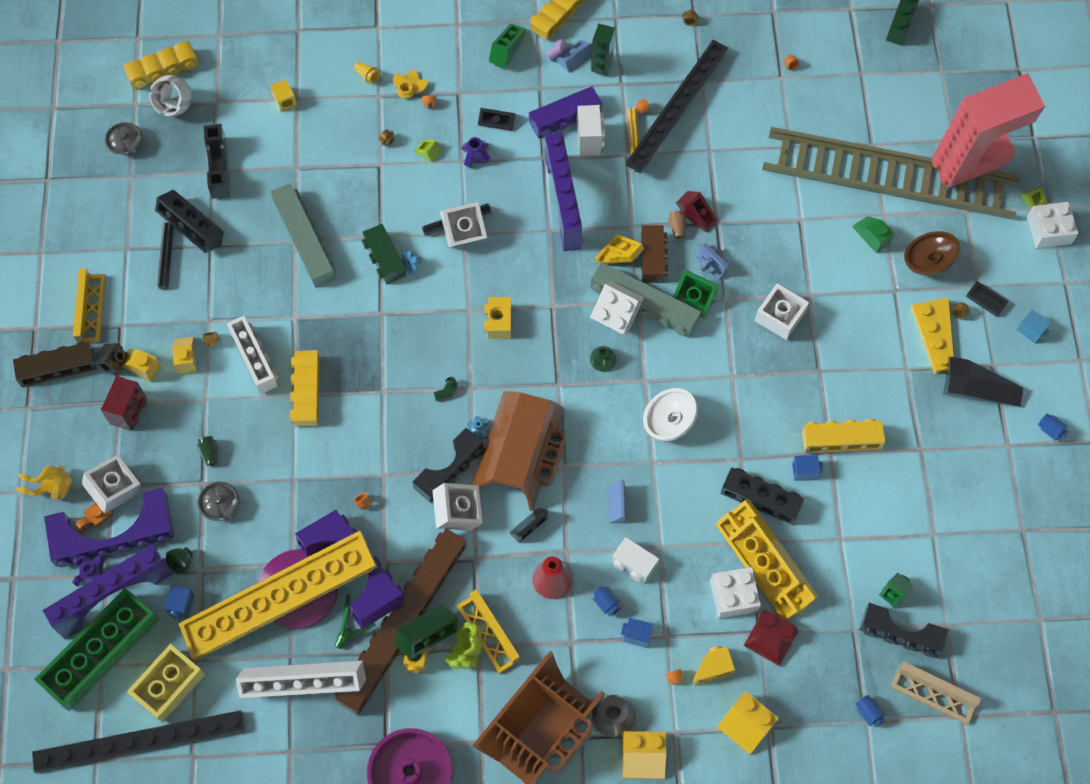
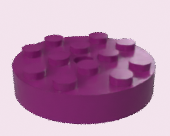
(409, 749)

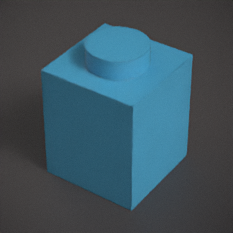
(1034, 326)

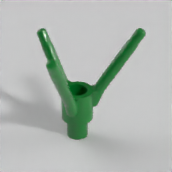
(345, 633)

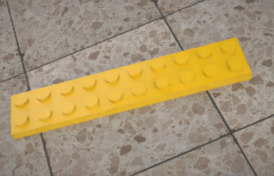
(277, 595)

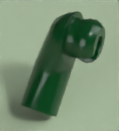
(448, 390)

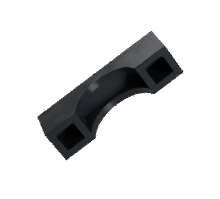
(217, 161)
(467, 448)
(877, 622)

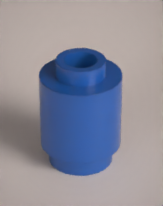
(1053, 427)
(607, 601)
(870, 711)

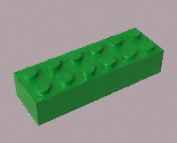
(96, 649)

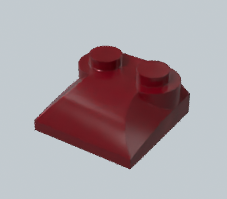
(771, 637)

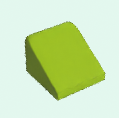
(429, 150)
(1034, 197)

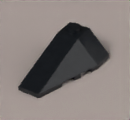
(978, 383)

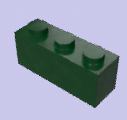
(902, 21)
(602, 49)
(383, 254)
(426, 631)

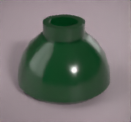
(602, 358)
(179, 559)

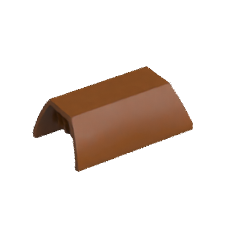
(520, 443)
(538, 723)

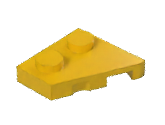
(619, 250)

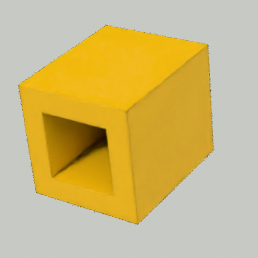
(283, 95)

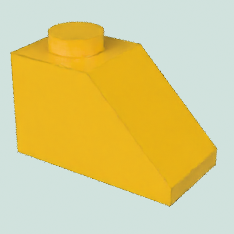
(184, 355)
(141, 364)
(714, 666)

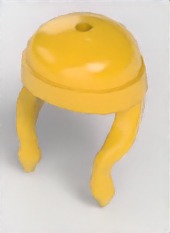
(54, 481)

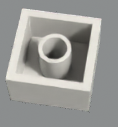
(590, 130)
(463, 224)
(1052, 225)
(617, 307)
(781, 311)
(111, 484)
(457, 506)
(735, 593)

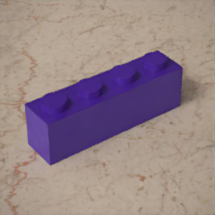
(561, 112)

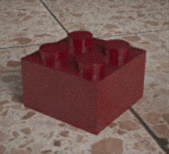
(124, 403)

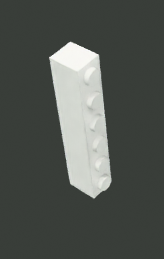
(301, 679)

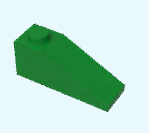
(506, 45)

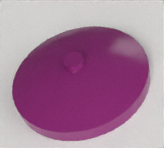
(308, 614)

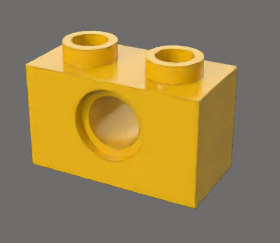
(498, 328)

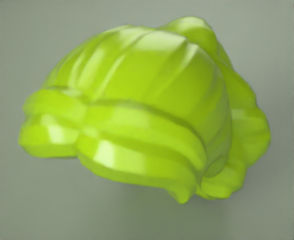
(468, 647)

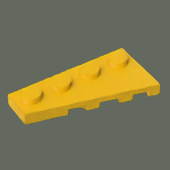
(935, 330)

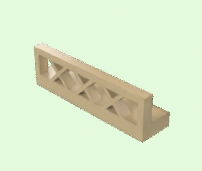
(939, 686)

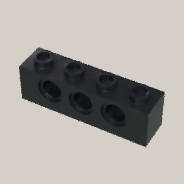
(189, 221)
(768, 505)

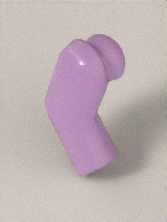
(560, 47)

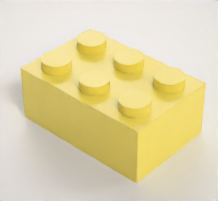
(166, 683)

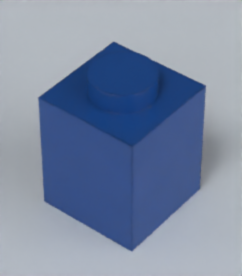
(806, 467)
(179, 602)
(637, 632)

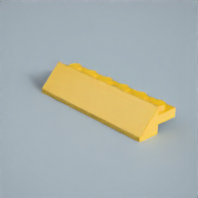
(770, 562)

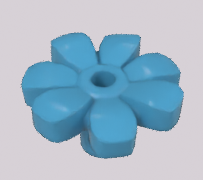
(410, 261)
(479, 427)

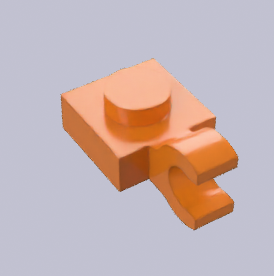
(94, 515)

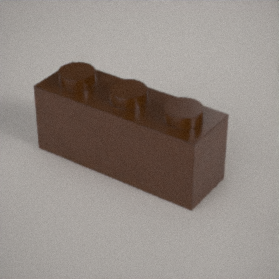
(654, 255)

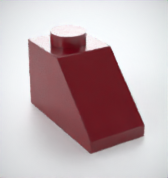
(697, 210)

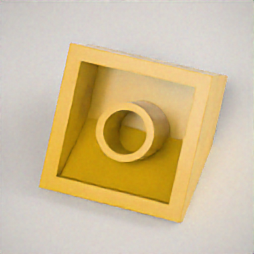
(747, 722)
(643, 755)

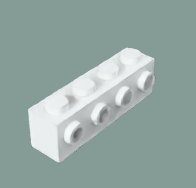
(252, 355)

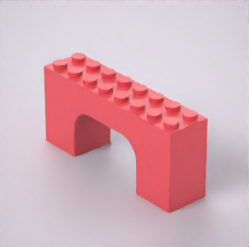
(978, 132)

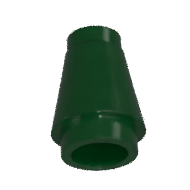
(208, 450)

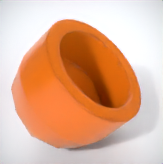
(791, 62)
(429, 100)
(642, 106)
(363, 501)
(674, 677)

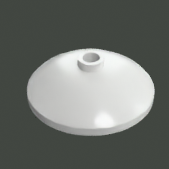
(665, 409)

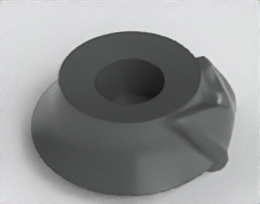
(123, 138)
(218, 501)
(613, 716)

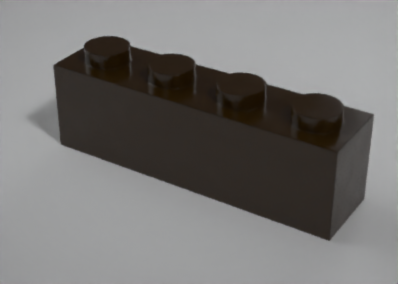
(54, 364)

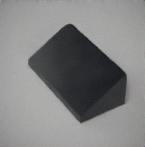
(496, 119)
(529, 524)

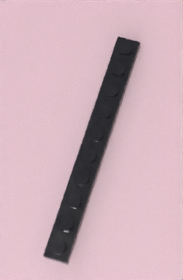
(676, 107)
(138, 742)

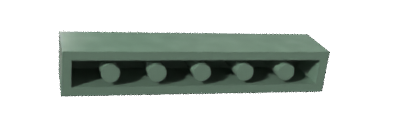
(302, 234)
(655, 305)

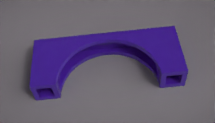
(569, 216)
(151, 526)
(380, 593)
(68, 613)

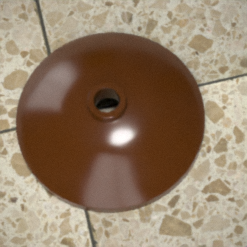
(932, 253)

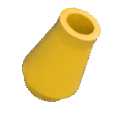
(367, 72)

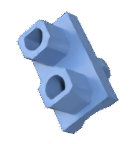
(712, 261)

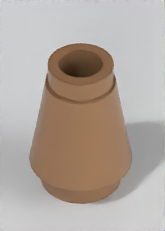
(677, 224)

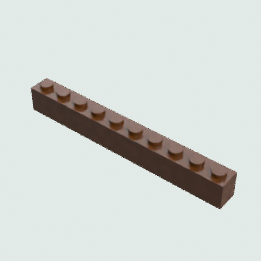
(416, 600)

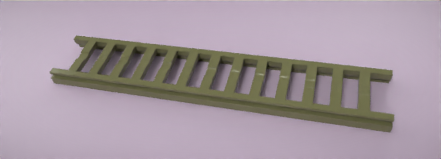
(892, 157)

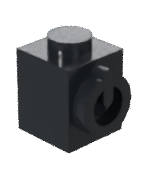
(110, 358)

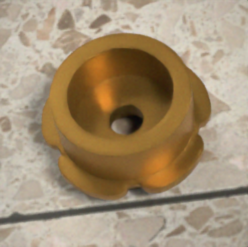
(690, 17)
(386, 137)
(960, 310)
(210, 338)

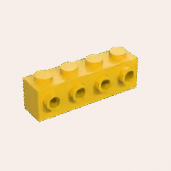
(843, 436)

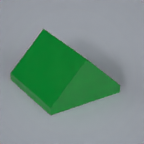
(696, 292)

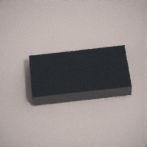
(987, 299)

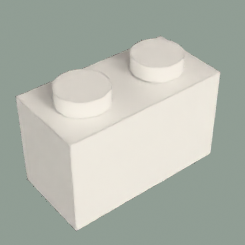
(634, 560)

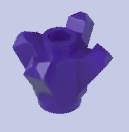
(475, 151)
(88, 569)

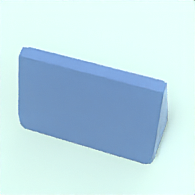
(575, 55)
(617, 502)

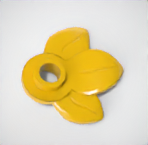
(409, 82)

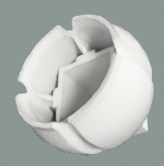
(161, 96)

